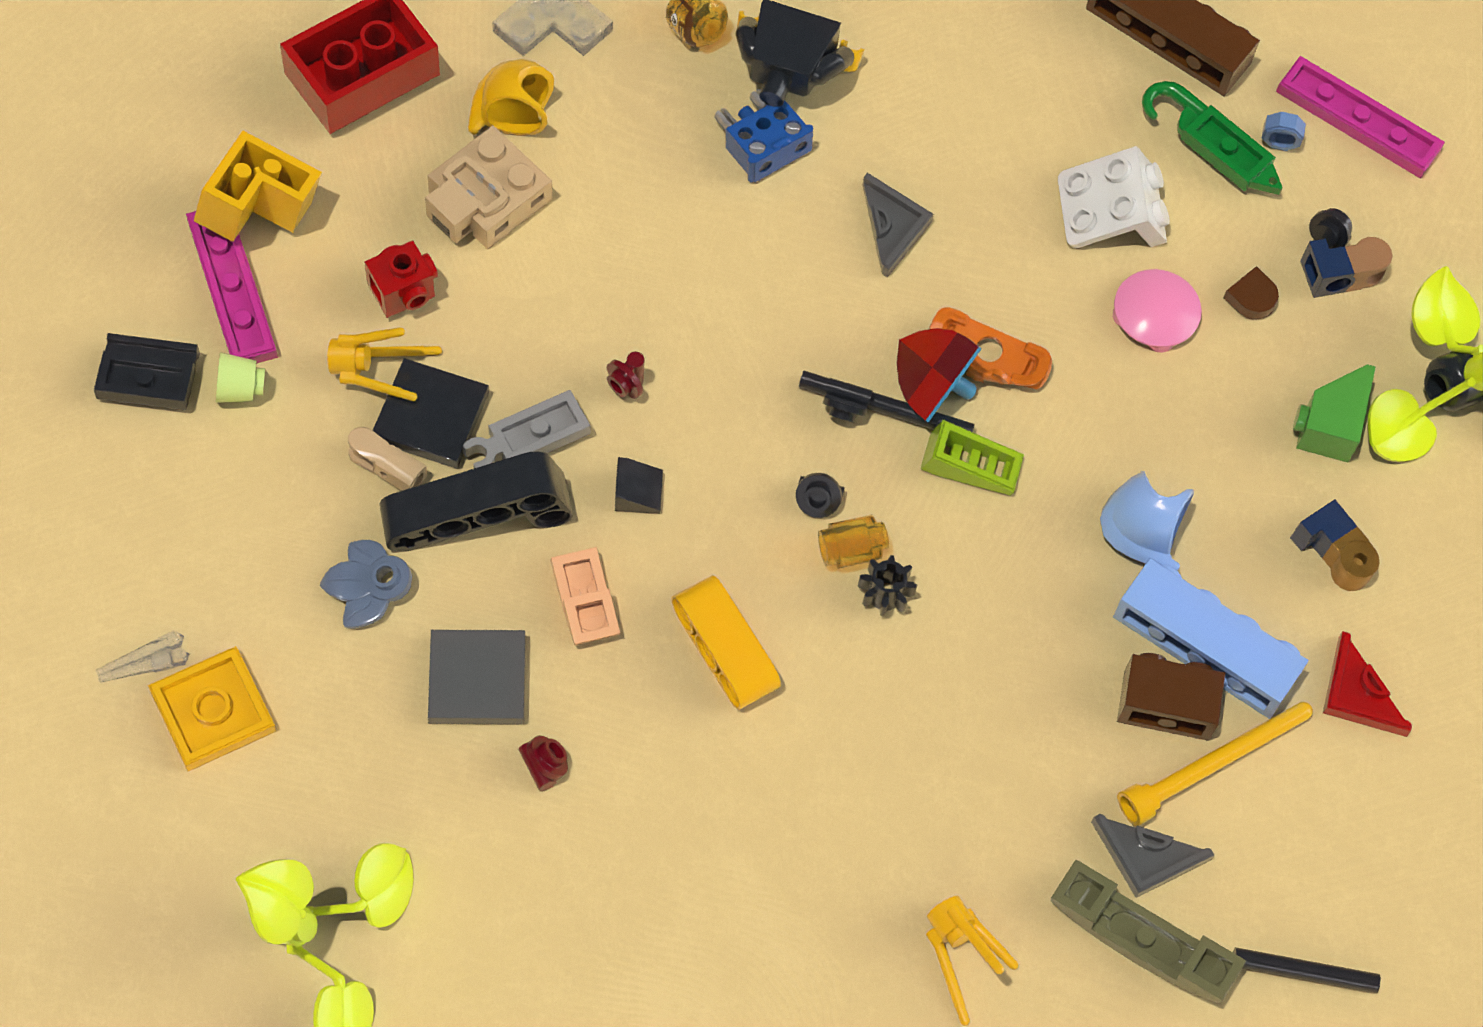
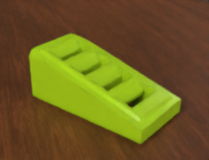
(967, 472)

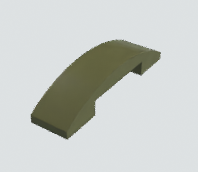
(1145, 937)

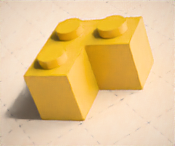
(258, 181)

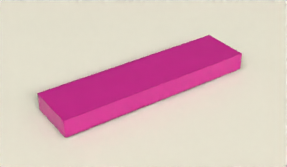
(1360, 117)
(233, 294)

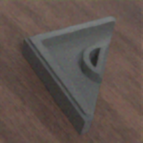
(894, 222)
(1147, 856)

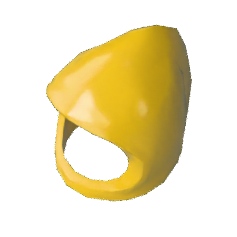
(512, 98)

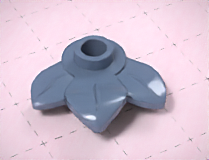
(360, 582)

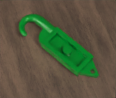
(1218, 139)

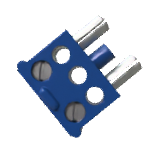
(765, 138)

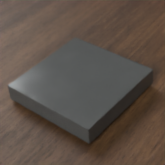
(476, 677)

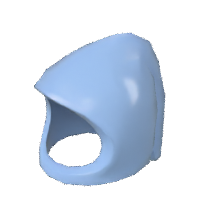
(1143, 521)

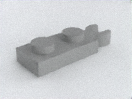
(532, 430)

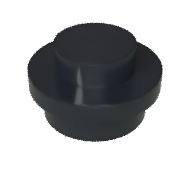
(1332, 226)

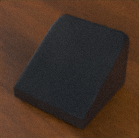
(638, 487)

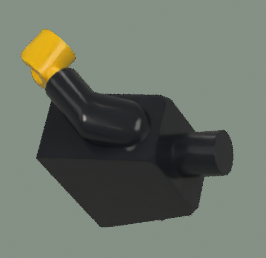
(792, 50)

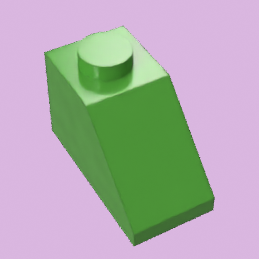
(1335, 415)

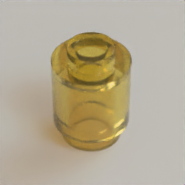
(853, 541)

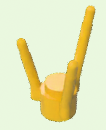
(350, 356)
(957, 925)

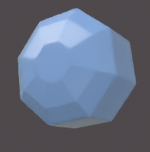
(1283, 131)

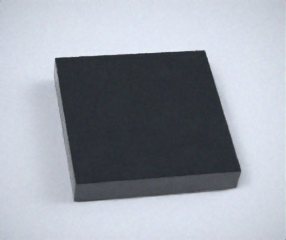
(438, 419)

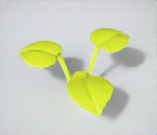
(1440, 315)
(278, 909)

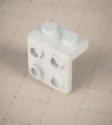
(1113, 198)

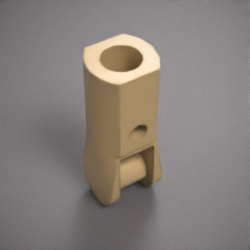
(385, 460)

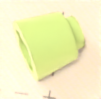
(238, 379)

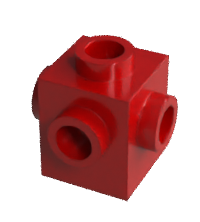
(401, 278)

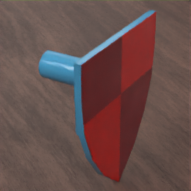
(933, 366)

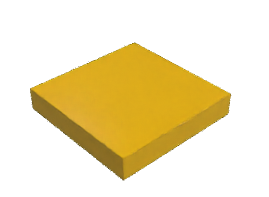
(212, 708)

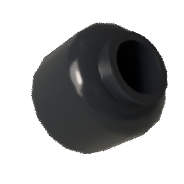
(1444, 374)

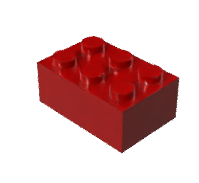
(359, 60)

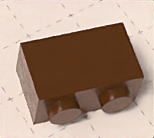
(1171, 696)

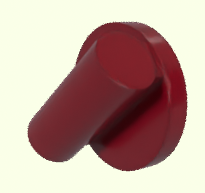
(627, 377)
(545, 761)

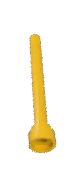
(1141, 802)

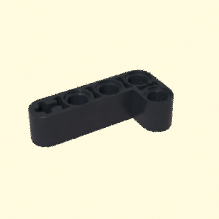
(476, 500)

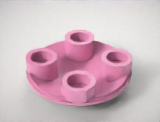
(1157, 309)

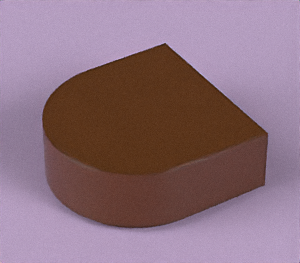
(1253, 295)

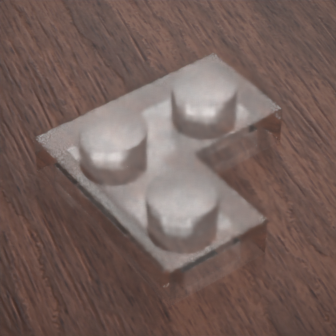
(533, 20)

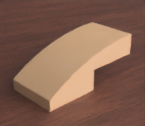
(585, 596)

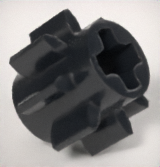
(892, 573)

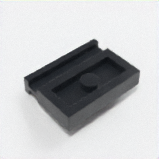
(146, 371)

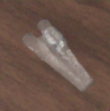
(155, 656)

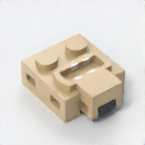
(485, 190)

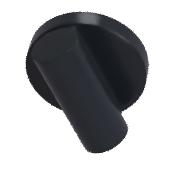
(846, 399)
(818, 494)

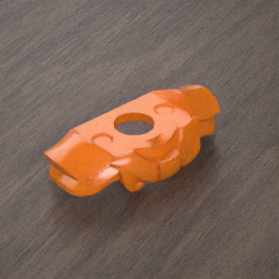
(1020, 361)

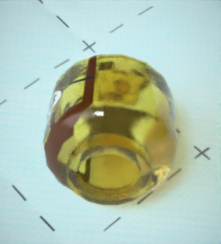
(697, 21)

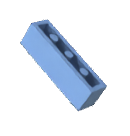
(1200, 629)

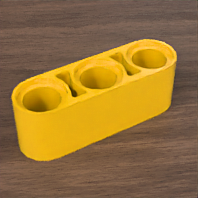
(726, 642)

